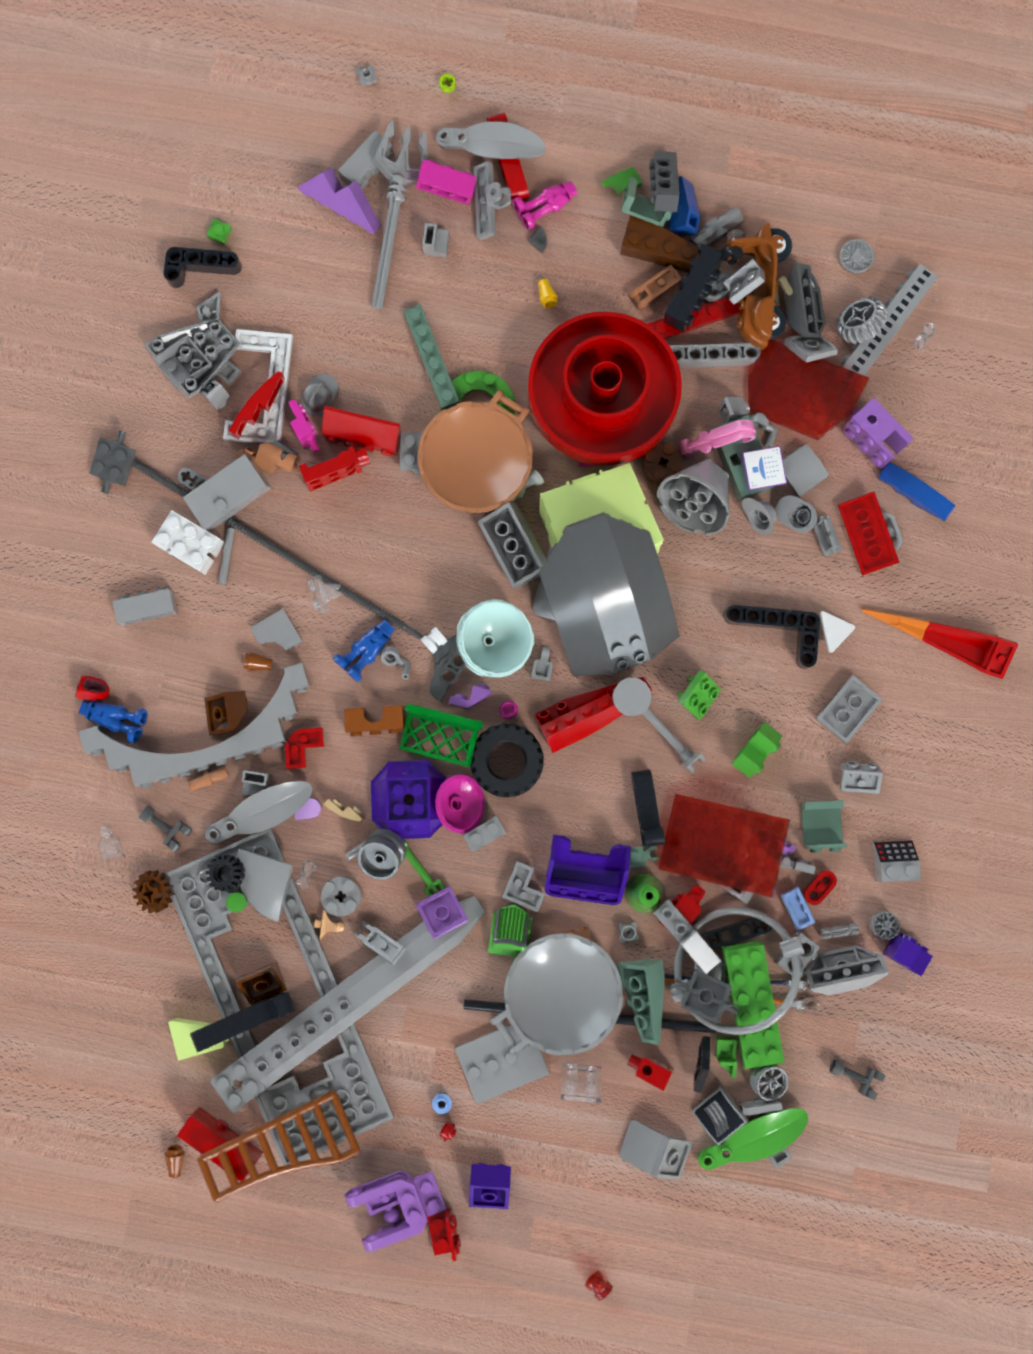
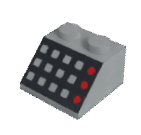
(896, 861)

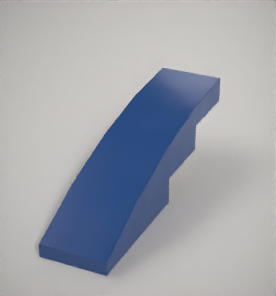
(917, 491)

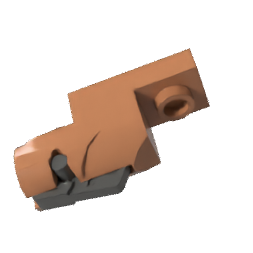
(272, 456)

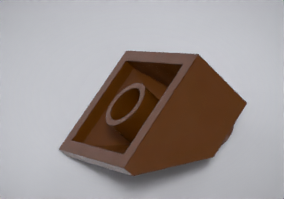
(225, 711)

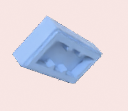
(797, 908)

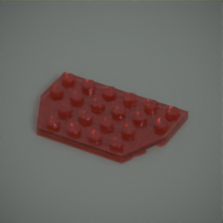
(802, 394)

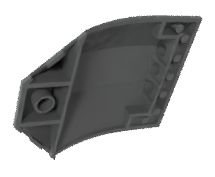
(608, 596)

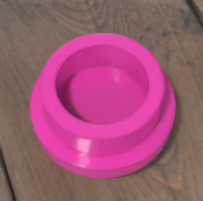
(508, 710)

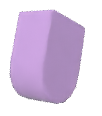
(311, 809)

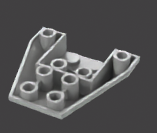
(193, 354)

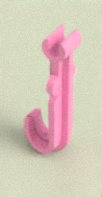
(718, 437)

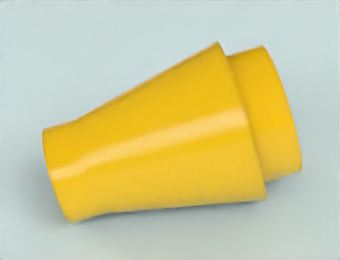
(548, 297)

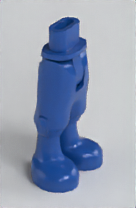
(369, 646)
(111, 715)

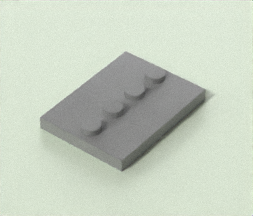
(494, 1069)

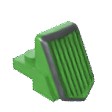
(510, 930)

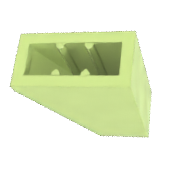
(182, 1040)

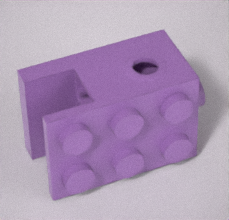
(872, 427)

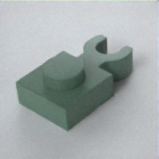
(638, 856)

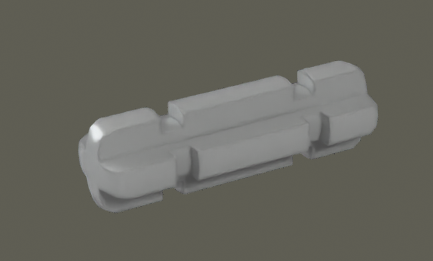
(839, 931)

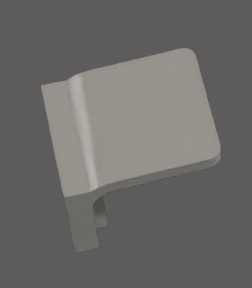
(654, 1152)

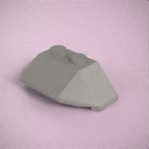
(845, 970)

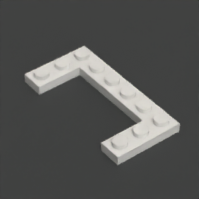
(281, 349)

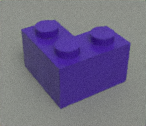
(908, 954)

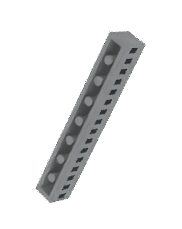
(898, 311)

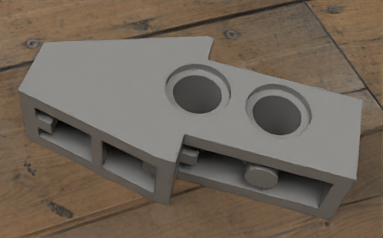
(686, 936)

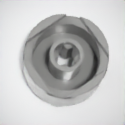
(330, 898)

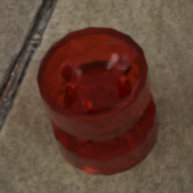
(598, 1285)

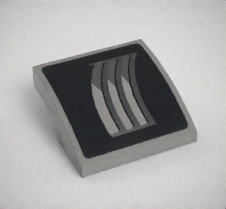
(719, 1115)

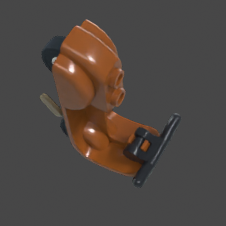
(758, 316)

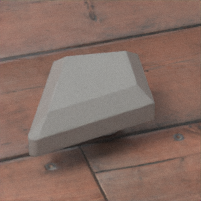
(210, 308)

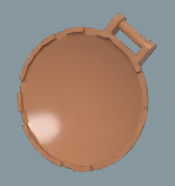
(476, 455)

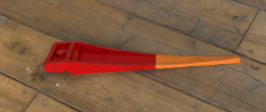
(978, 649)

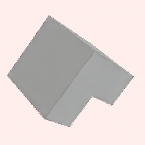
(435, 240)
(254, 782)

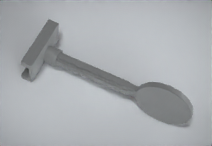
(633, 698)

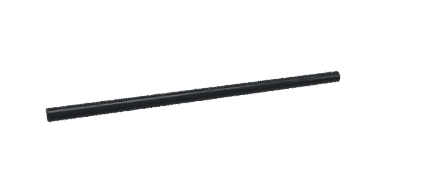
(622, 1019)

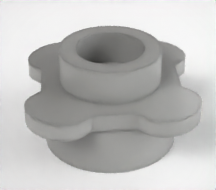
(366, 80)
(628, 937)

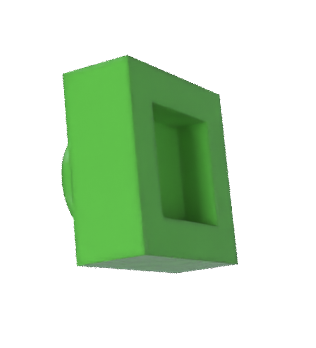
(219, 231)

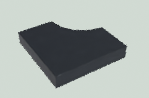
(703, 1064)

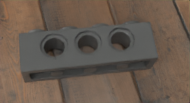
(664, 181)

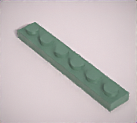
(431, 357)

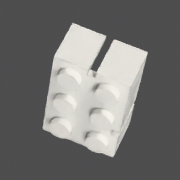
(188, 542)

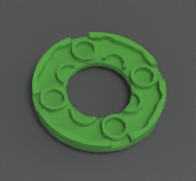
(482, 381)

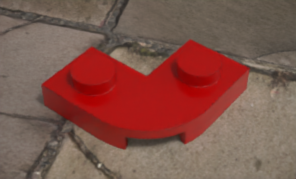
(298, 742)

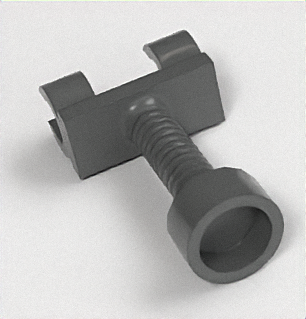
(148, 815)
(837, 1067)

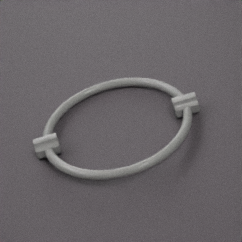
(791, 950)

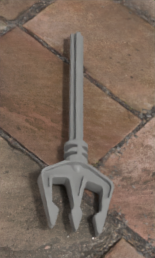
(399, 177)

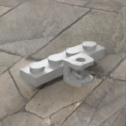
(487, 198)

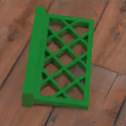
(440, 718)

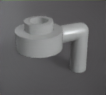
(761, 423)
(391, 656)

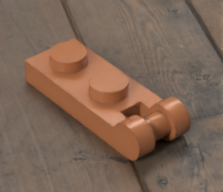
(655, 287)

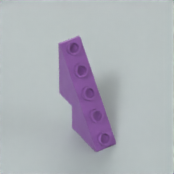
(344, 201)

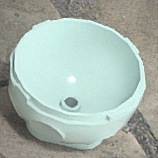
(509, 637)

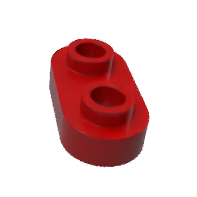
(819, 887)

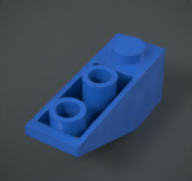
(687, 217)

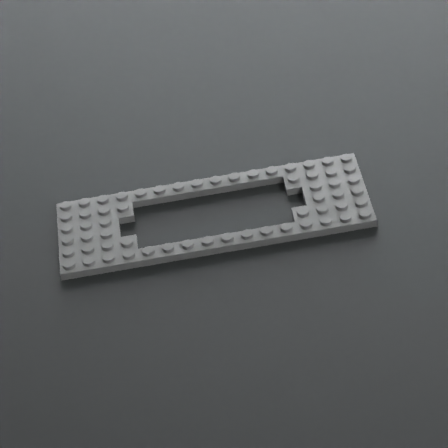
(349, 1073)

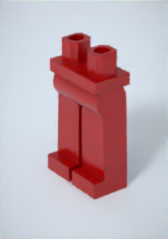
(335, 469)

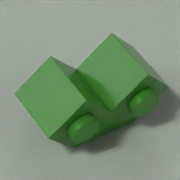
(761, 744)

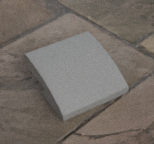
(803, 470)

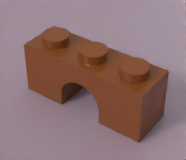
(391, 721)

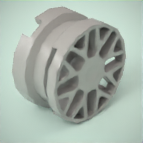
(884, 925)

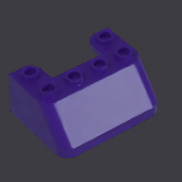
(585, 874)

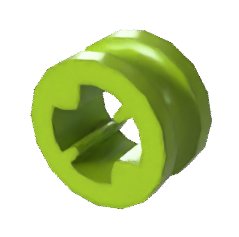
(450, 78)

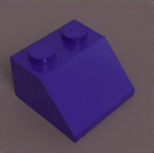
(489, 1186)

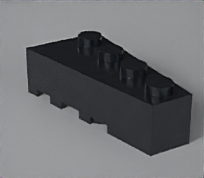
(694, 288)

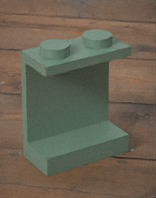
(641, 206)
(822, 825)

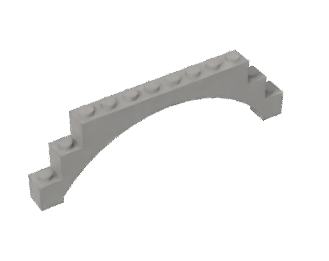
(260, 734)

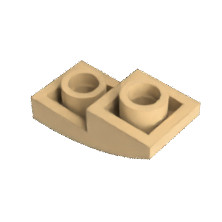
(349, 813)

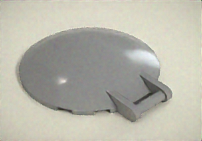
(561, 996)

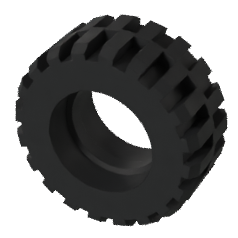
(533, 760)

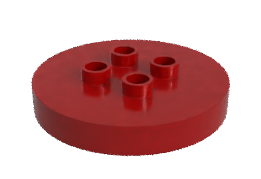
(604, 388)

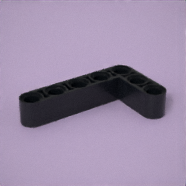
(781, 623)
(241, 1021)

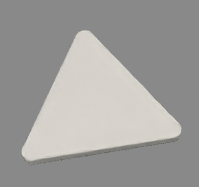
(835, 630)

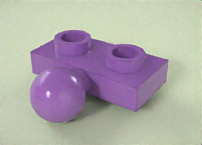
(386, 1203)

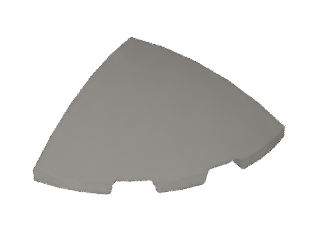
(265, 882)

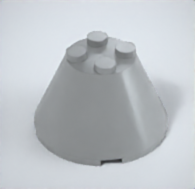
(696, 498)

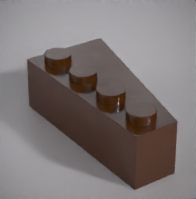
(657, 245)

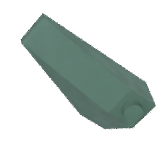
(645, 989)

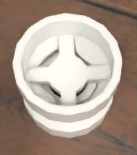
(434, 640)

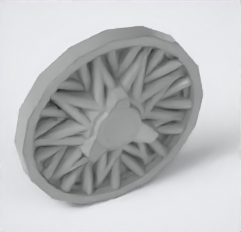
(856, 256)

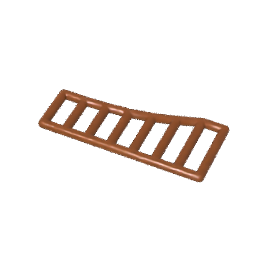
(294, 1165)

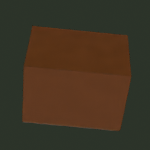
(261, 983)

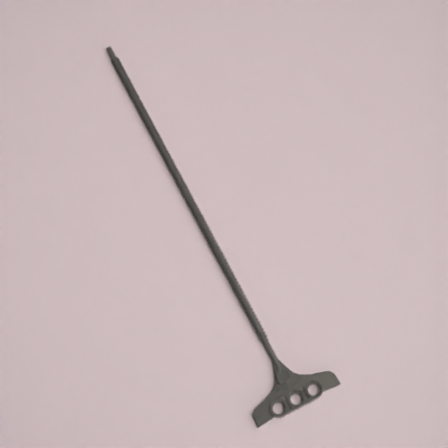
(442, 657)

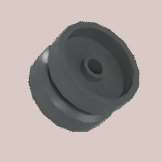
(382, 854)

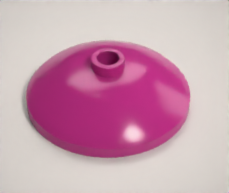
(467, 804)

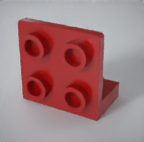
(443, 1236)

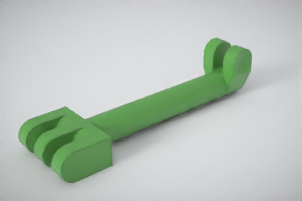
(432, 886)

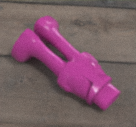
(553, 197)

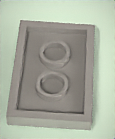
(849, 709)

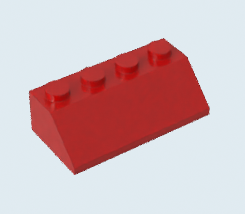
(361, 431)

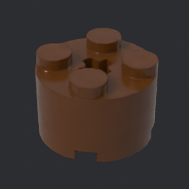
(667, 455)

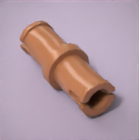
(208, 778)

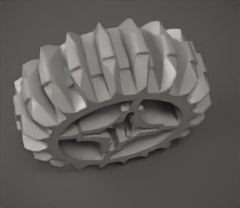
(862, 320)

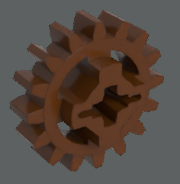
(153, 891)

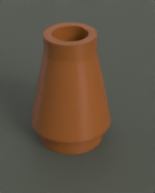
(256, 662)
(174, 1158)

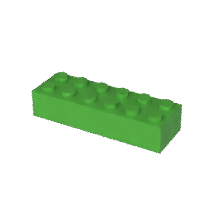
(752, 992)

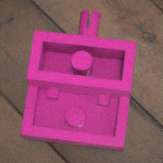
(303, 429)

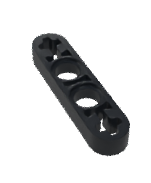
(735, 933)

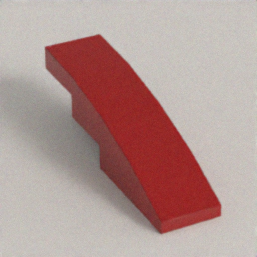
(261, 399)

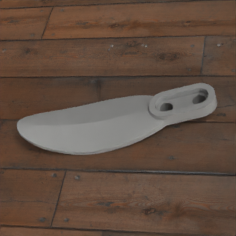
(493, 140)
(262, 810)

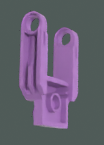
(418, 1200)

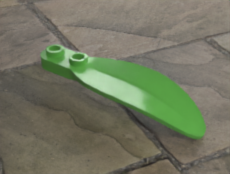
(757, 1139)

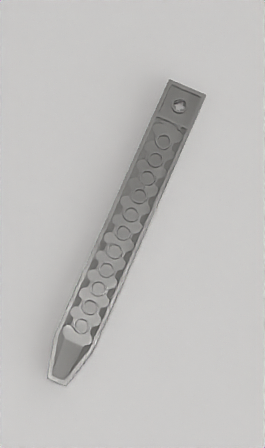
(337, 1011)

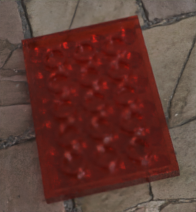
(724, 845)

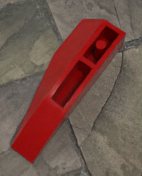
(577, 717)

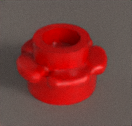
(448, 1131)

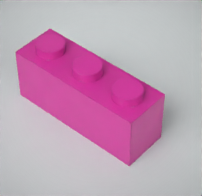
(445, 181)

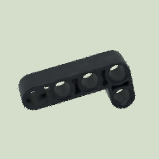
(226, 263)
(647, 810)

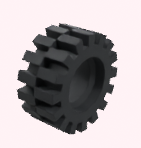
(215, 869)

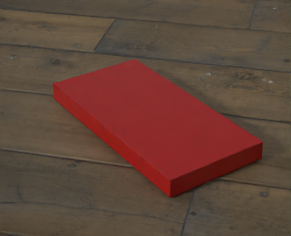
(868, 533)

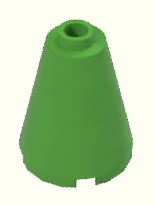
(637, 889)

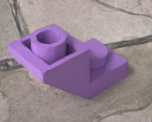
(477, 695)

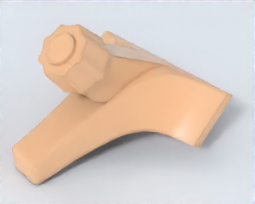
(327, 925)

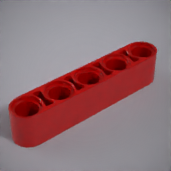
(511, 168)

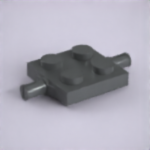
(112, 461)
(706, 996)

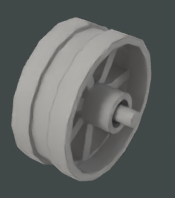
(760, 1077)

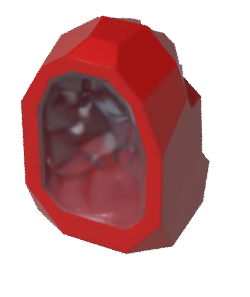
(92, 688)

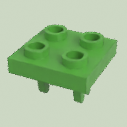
(699, 694)

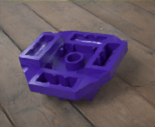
(388, 795)

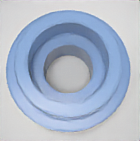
(441, 1097)

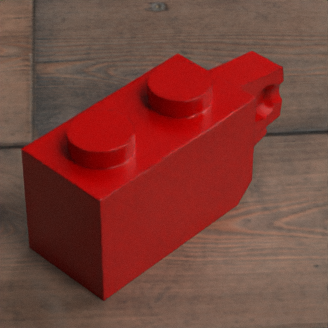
(688, 903)

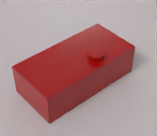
(206, 1132)

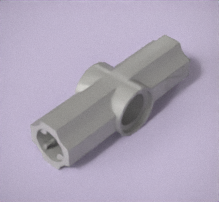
(717, 228)

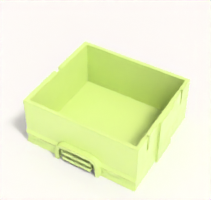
(609, 492)

